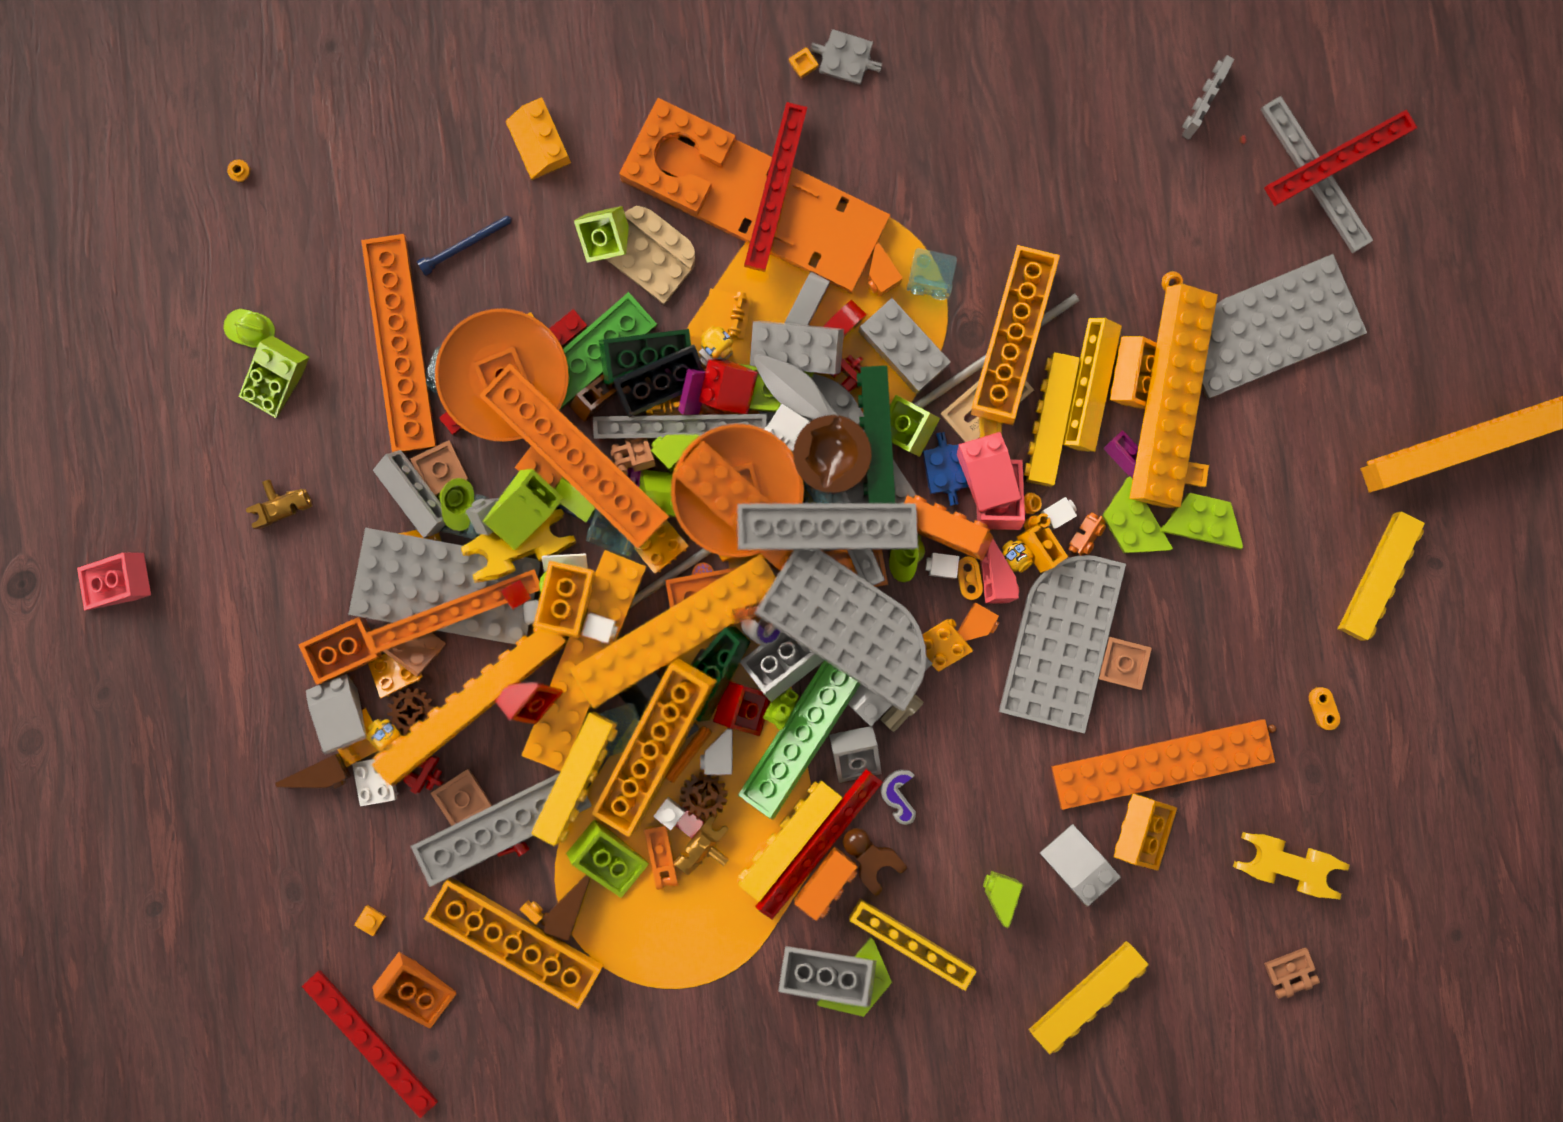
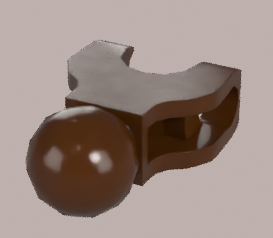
(870, 858)

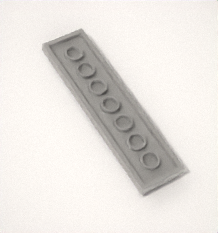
(826, 526)
(484, 833)

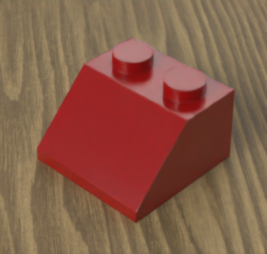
(728, 386)
(527, 701)
(742, 709)

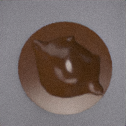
(832, 453)

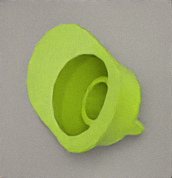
(248, 327)
(455, 500)
(904, 561)

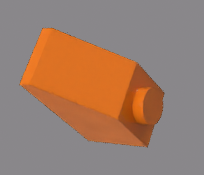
(883, 273)
(978, 623)

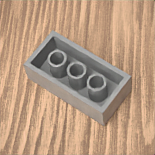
(802, 346)
(904, 346)
(779, 665)
(827, 976)

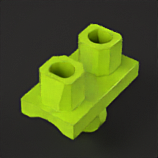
(781, 708)

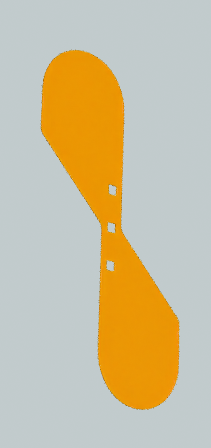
(708, 921)

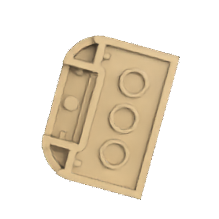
(656, 254)

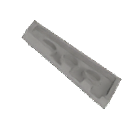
(1210, 88)

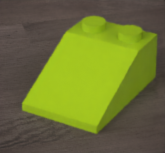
(606, 859)

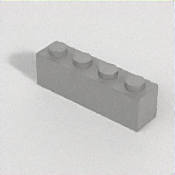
(410, 493)

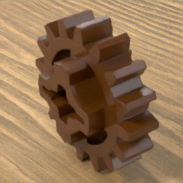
(410, 701)
(694, 793)

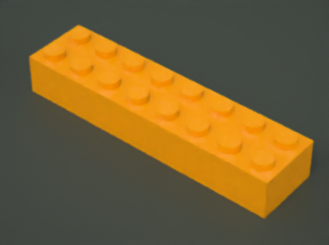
(1015, 335)
(653, 747)
(513, 942)

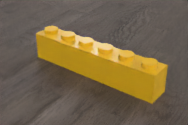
(1092, 384)
(1052, 419)
(1381, 576)
(574, 778)
(789, 841)
(912, 944)
(1088, 997)

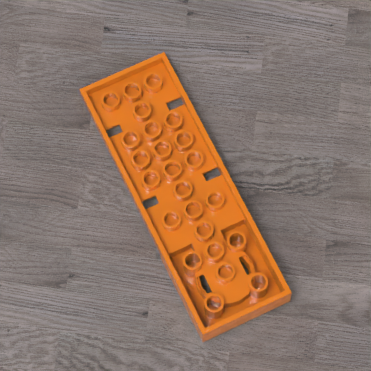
(725, 183)

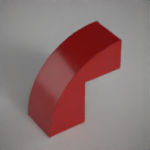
(847, 317)

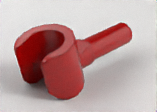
(520, 849)

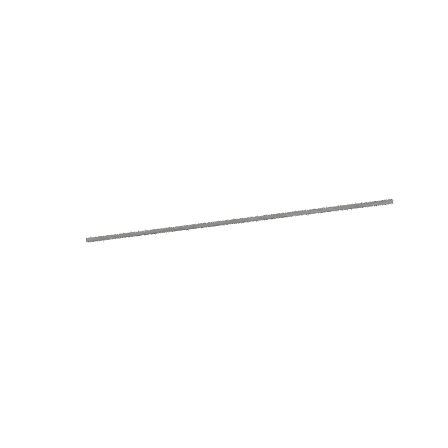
(921, 403)

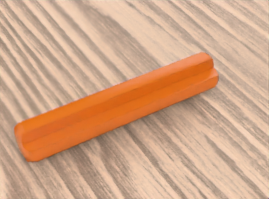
(688, 753)

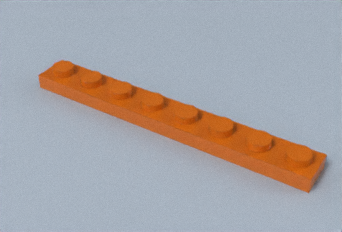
(447, 613)

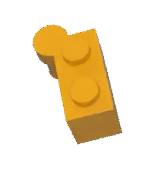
(1042, 543)

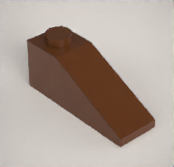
(593, 398)
(319, 775)
(563, 915)

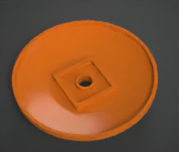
(491, 343)
(760, 460)

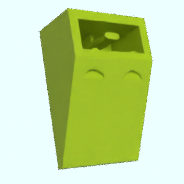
(273, 375)
(522, 508)

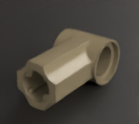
(895, 718)

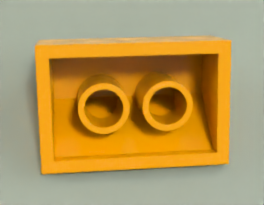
(537, 139)
(1133, 371)
(564, 599)
(1145, 832)

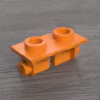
(1085, 543)

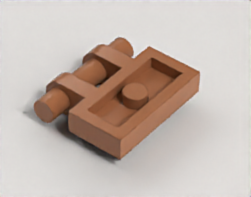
(639, 455)
(1289, 967)

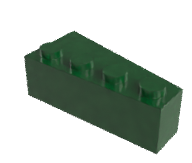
(633, 352)
(720, 663)

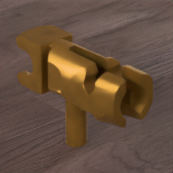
(278, 506)
(702, 846)

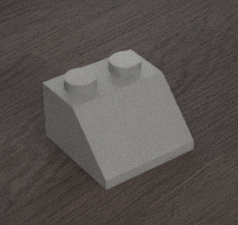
(854, 753)
(719, 756)

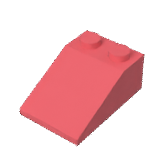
(988, 471)
(1010, 515)
(114, 580)

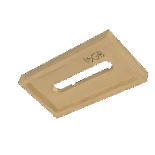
(958, 409)

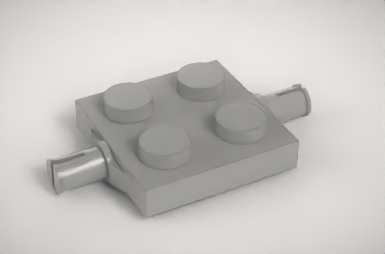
(846, 57)

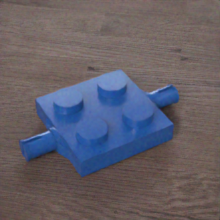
(944, 469)

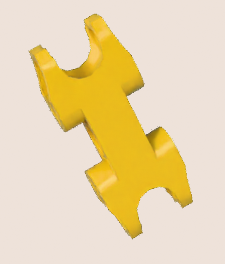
(501, 555)
(1309, 870)

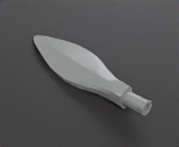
(792, 387)

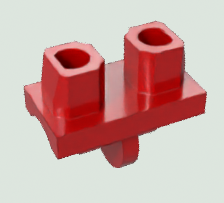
(850, 382)
(417, 781)

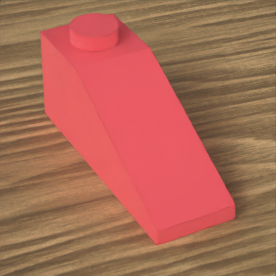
(998, 577)

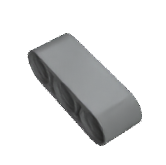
(808, 300)

